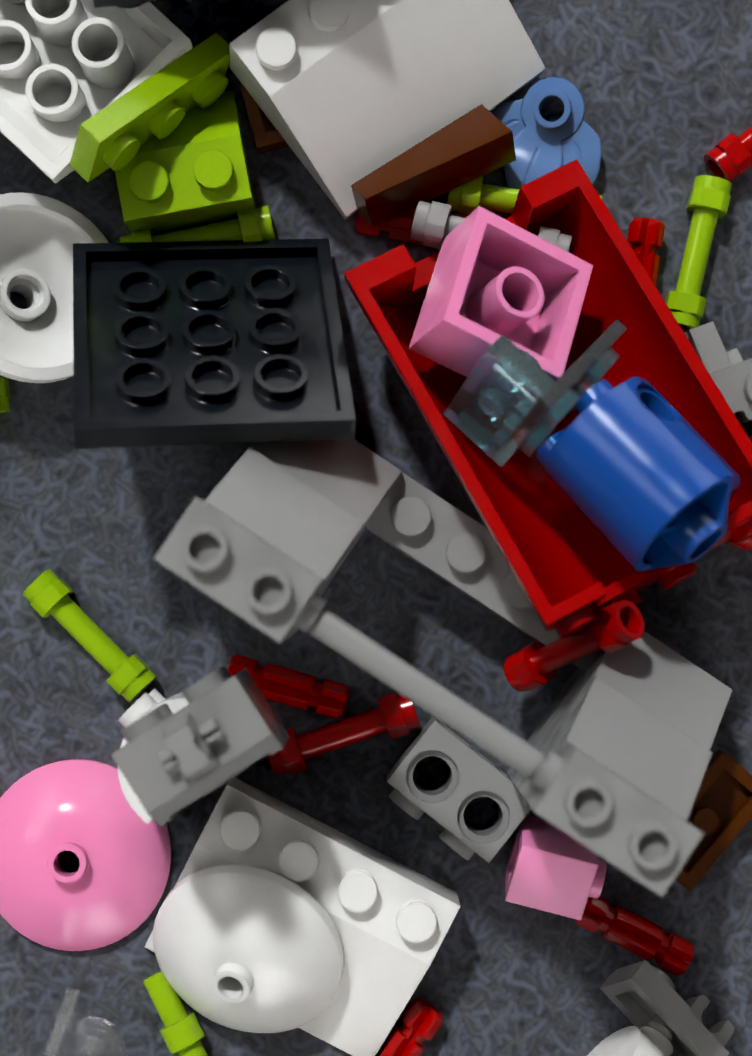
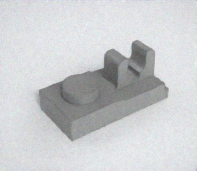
(651, 1000)

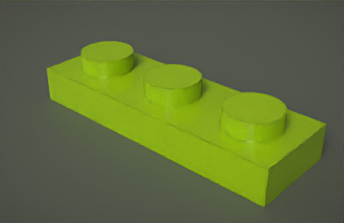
(151, 109)

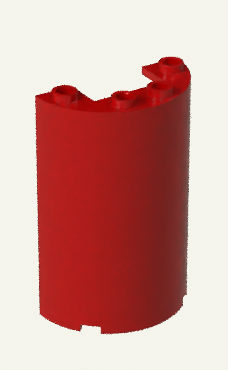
(543, 536)

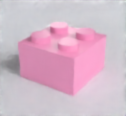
(498, 283)

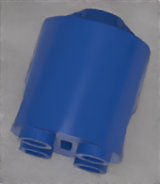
(642, 475)

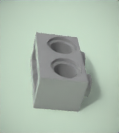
(469, 778)

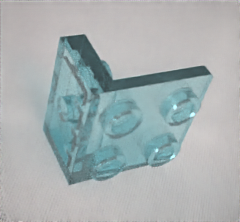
(517, 405)

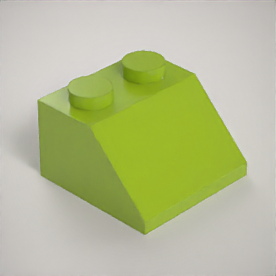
(191, 174)

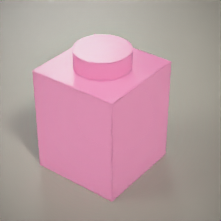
(552, 870)

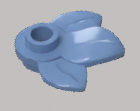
(544, 144)

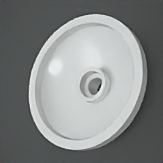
(38, 264)
(248, 949)

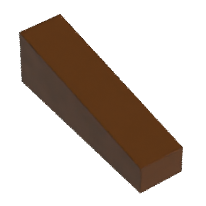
(435, 166)

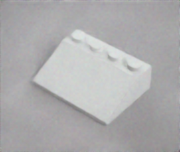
(68, 64)
(378, 76)
(382, 909)

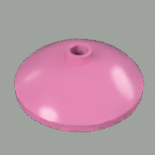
(121, 857)

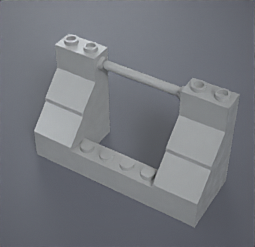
(616, 746)

